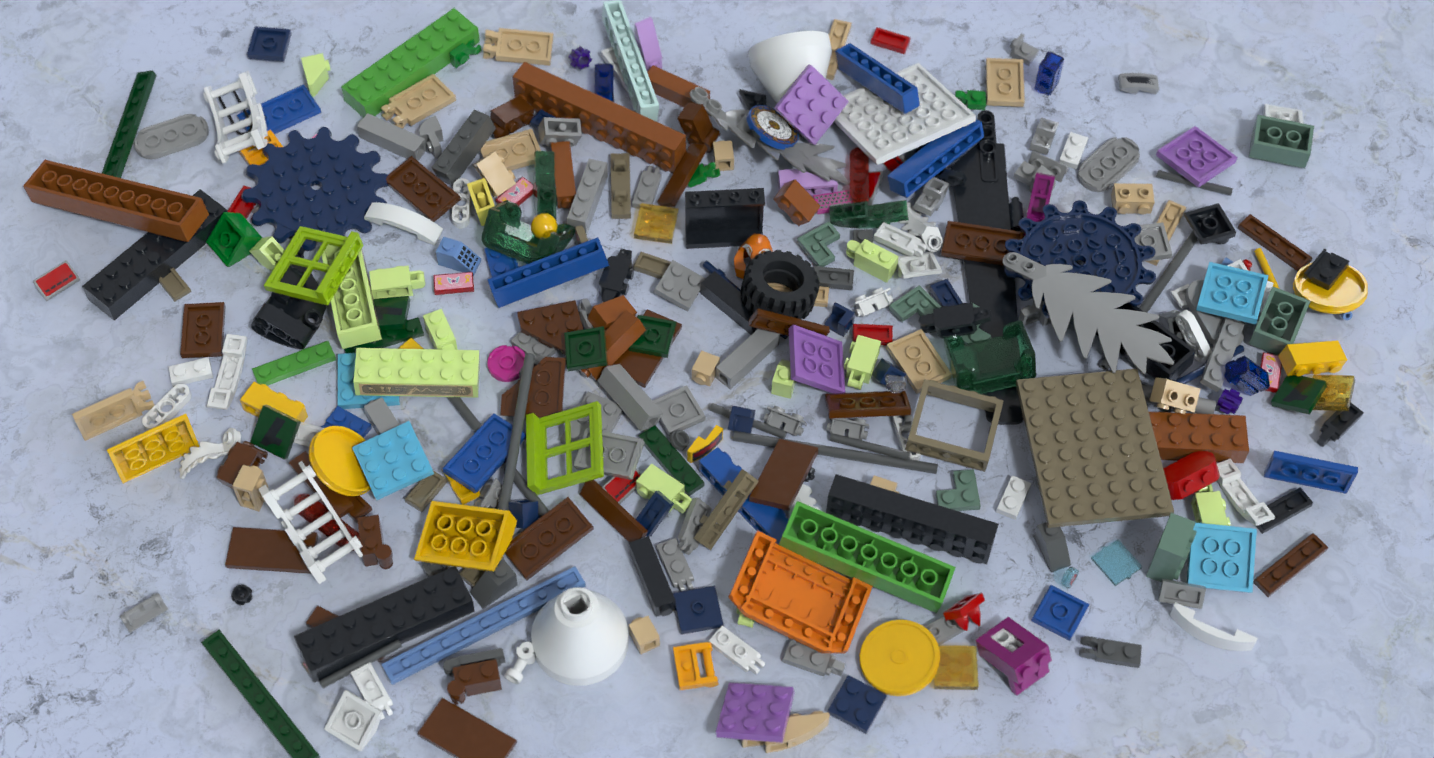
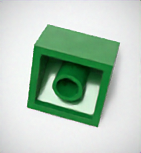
(233, 238)

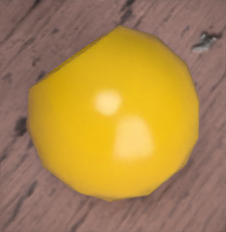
(544, 225)

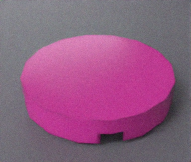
(506, 363)

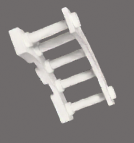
(259, 130)
(299, 535)

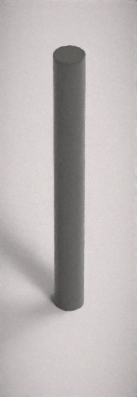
(1208, 186)
(756, 424)
(870, 446)
(359, 663)

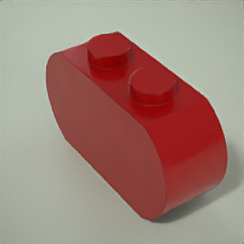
(1191, 474)

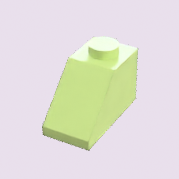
(316, 72)
(267, 252)
(782, 383)

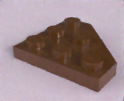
(551, 323)
(545, 390)

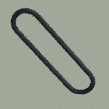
(245, 112)

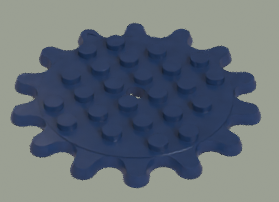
(287, 182)
(1092, 238)

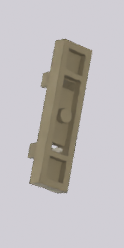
(620, 186)
(726, 509)

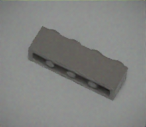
(463, 147)

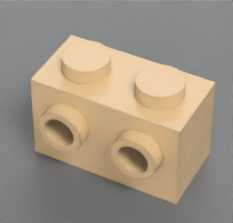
(495, 173)
(1132, 198)
(1175, 395)
(247, 487)

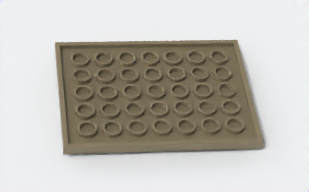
(1093, 448)

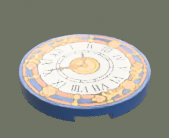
(772, 127)

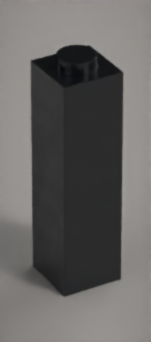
(728, 300)
(652, 577)

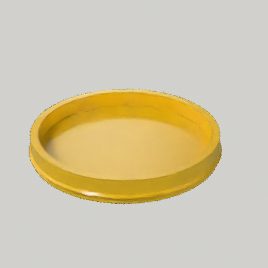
(1344, 296)
(336, 462)
(899, 657)

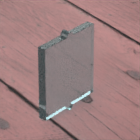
(1116, 562)

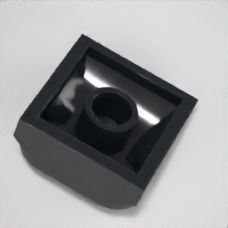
(1210, 224)

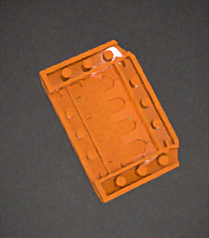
(798, 596)

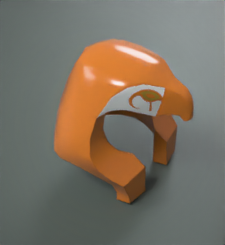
(750, 248)

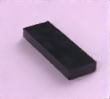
(1286, 508)

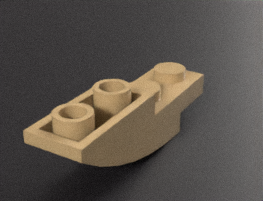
(798, 730)

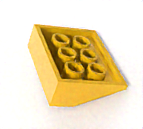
(153, 448)
(465, 536)

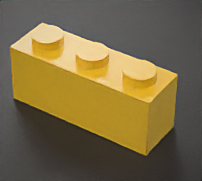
(1312, 358)
(260, 395)

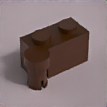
(511, 116)
(698, 126)
(239, 455)
(373, 544)
(474, 680)

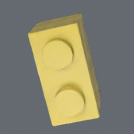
(481, 198)

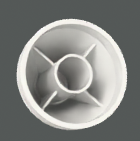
(784, 57)
(580, 637)

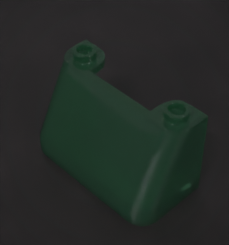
(514, 238)
(991, 362)

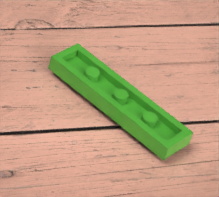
(294, 364)

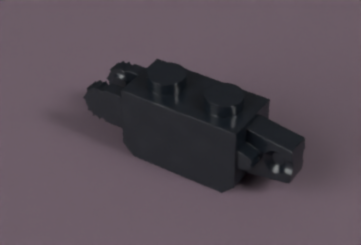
(616, 276)
(955, 320)

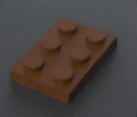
(203, 330)

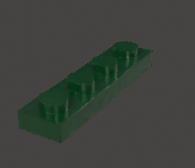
(392, 337)
(671, 460)

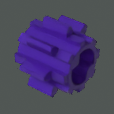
(576, 54)
(1229, 401)

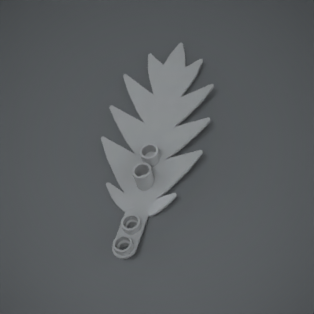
(737, 123)
(1091, 311)

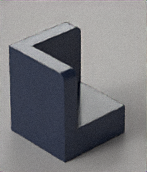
(840, 319)
(885, 367)
(741, 419)
(524, 511)

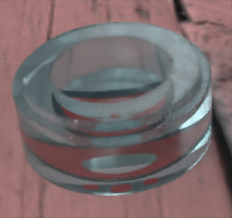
(1069, 577)

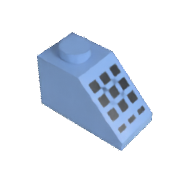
(457, 256)

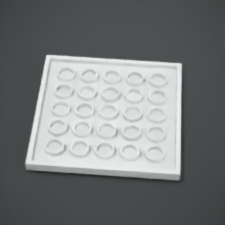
(887, 132)

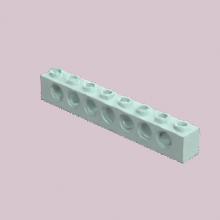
(629, 59)

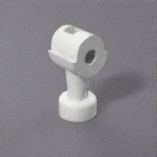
(525, 656)

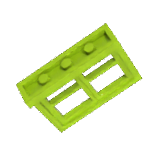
(335, 273)
(538, 453)

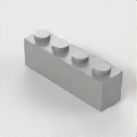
(588, 194)

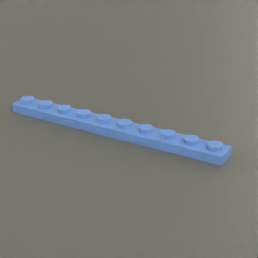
(480, 626)

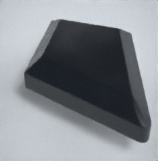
(752, 99)

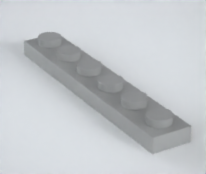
(1221, 353)

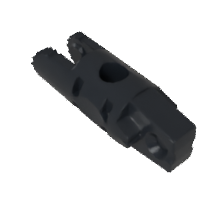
(952, 177)

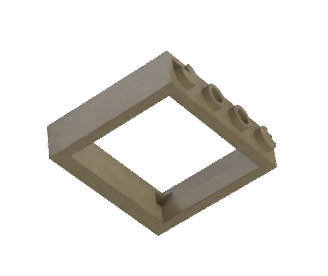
(947, 451)

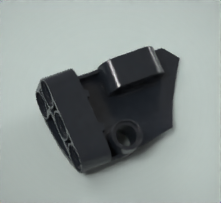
(286, 317)

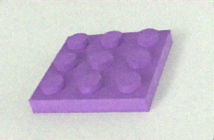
(811, 104)
(1196, 156)
(816, 360)
(755, 712)

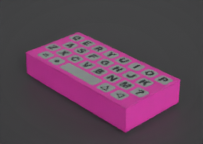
(832, 199)

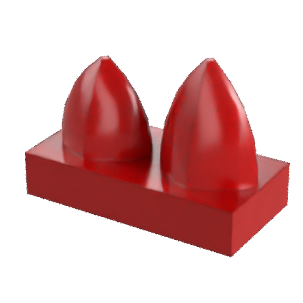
(964, 609)

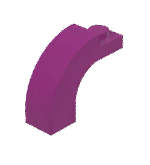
(1040, 196)

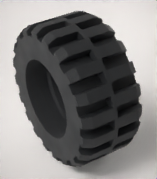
(785, 270)

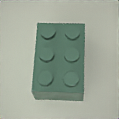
(1281, 141)
(1279, 321)
(1172, 549)

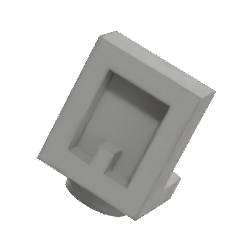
(1022, 50)

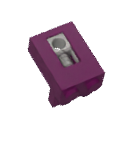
(1015, 654)

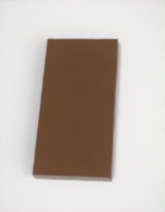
(422, 189)
(977, 242)
(643, 366)
(867, 404)
(784, 474)
(548, 538)
(266, 550)
(464, 734)

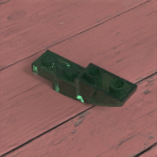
(544, 183)
(866, 216)

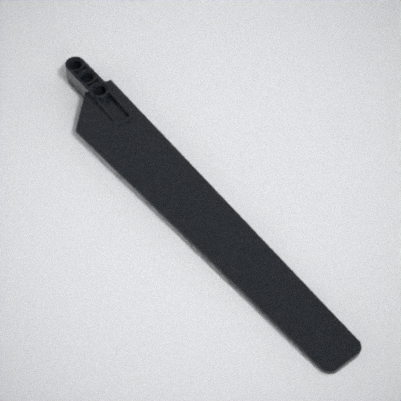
(986, 203)

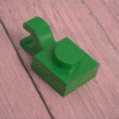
(461, 53)
(972, 99)
(702, 172)

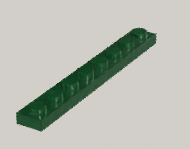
(129, 124)
(258, 697)

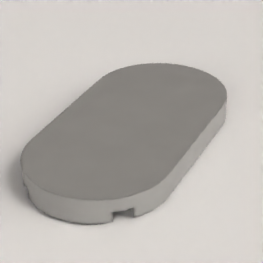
(171, 136)
(1108, 164)
(1208, 322)

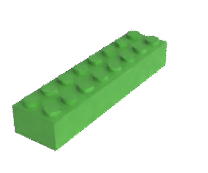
(409, 63)
(867, 557)

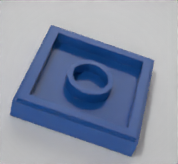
(1060, 612)

